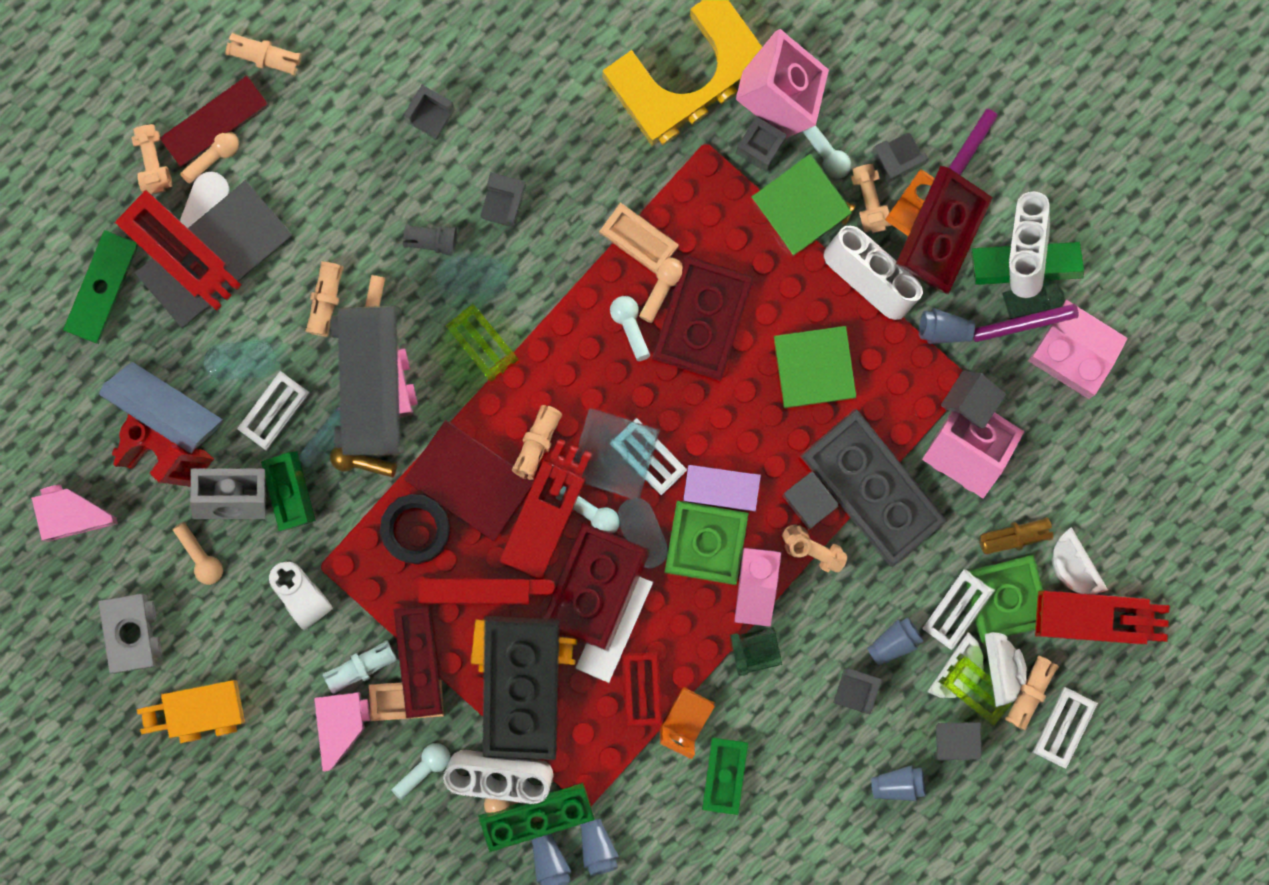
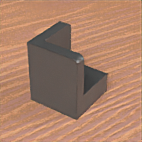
(429, 112)
(760, 144)
(898, 157)
(503, 199)
(974, 398)
(810, 500)
(857, 691)
(958, 741)

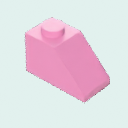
(66, 514)
(757, 587)
(339, 725)

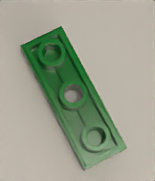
(1062, 263)
(108, 265)
(514, 824)

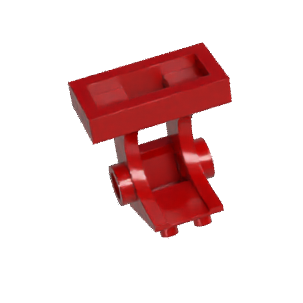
(173, 462)

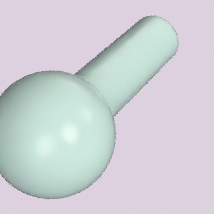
(835, 162)
(625, 311)
(603, 518)
(434, 759)

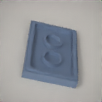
(160, 407)

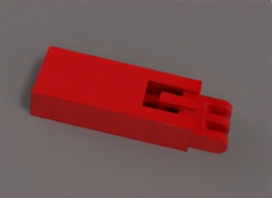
(170, 242)
(540, 522)
(482, 591)
(1091, 618)

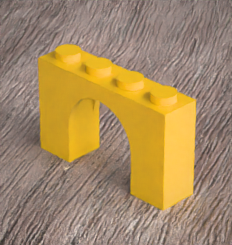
(662, 112)

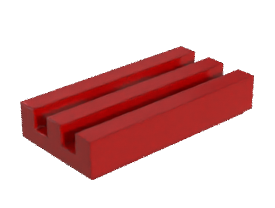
(643, 721)

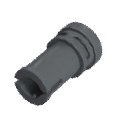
(440, 239)

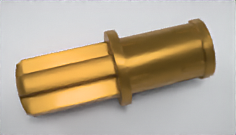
(1016, 536)

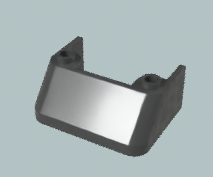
(368, 380)

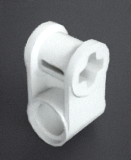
(304, 599)

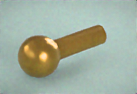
(348, 462)

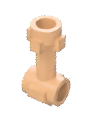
(155, 178)
(874, 216)
(799, 546)

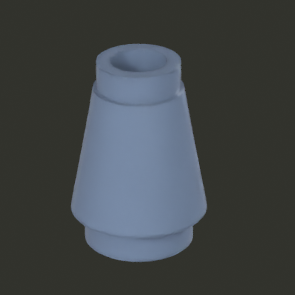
(945, 327)
(895, 642)
(900, 784)
(598, 849)
(549, 862)

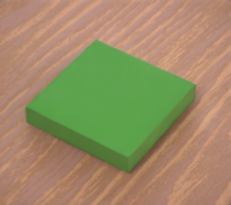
(802, 204)
(814, 367)
(706, 542)
(1014, 601)

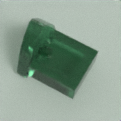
(1048, 298)
(755, 651)

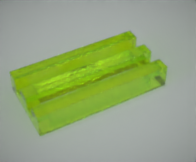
(500, 365)
(955, 672)

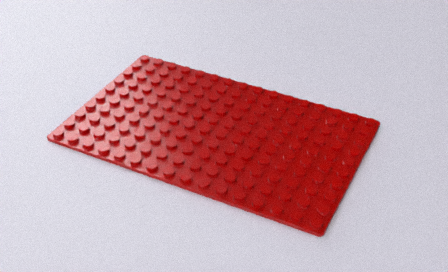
(734, 424)

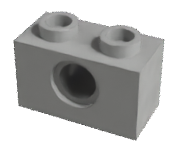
(228, 494)
(115, 616)

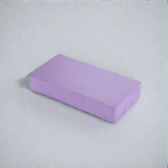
(721, 488)

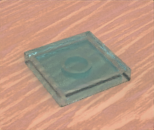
(619, 453)

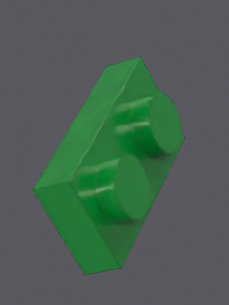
(288, 491)
(725, 776)

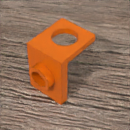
(909, 205)
(685, 722)

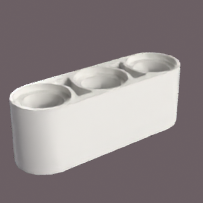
(1033, 228)
(872, 272)
(483, 785)

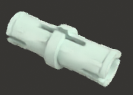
(360, 667)

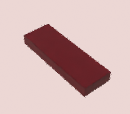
(218, 116)
(418, 661)

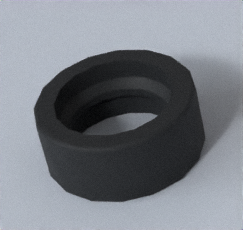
(408, 502)

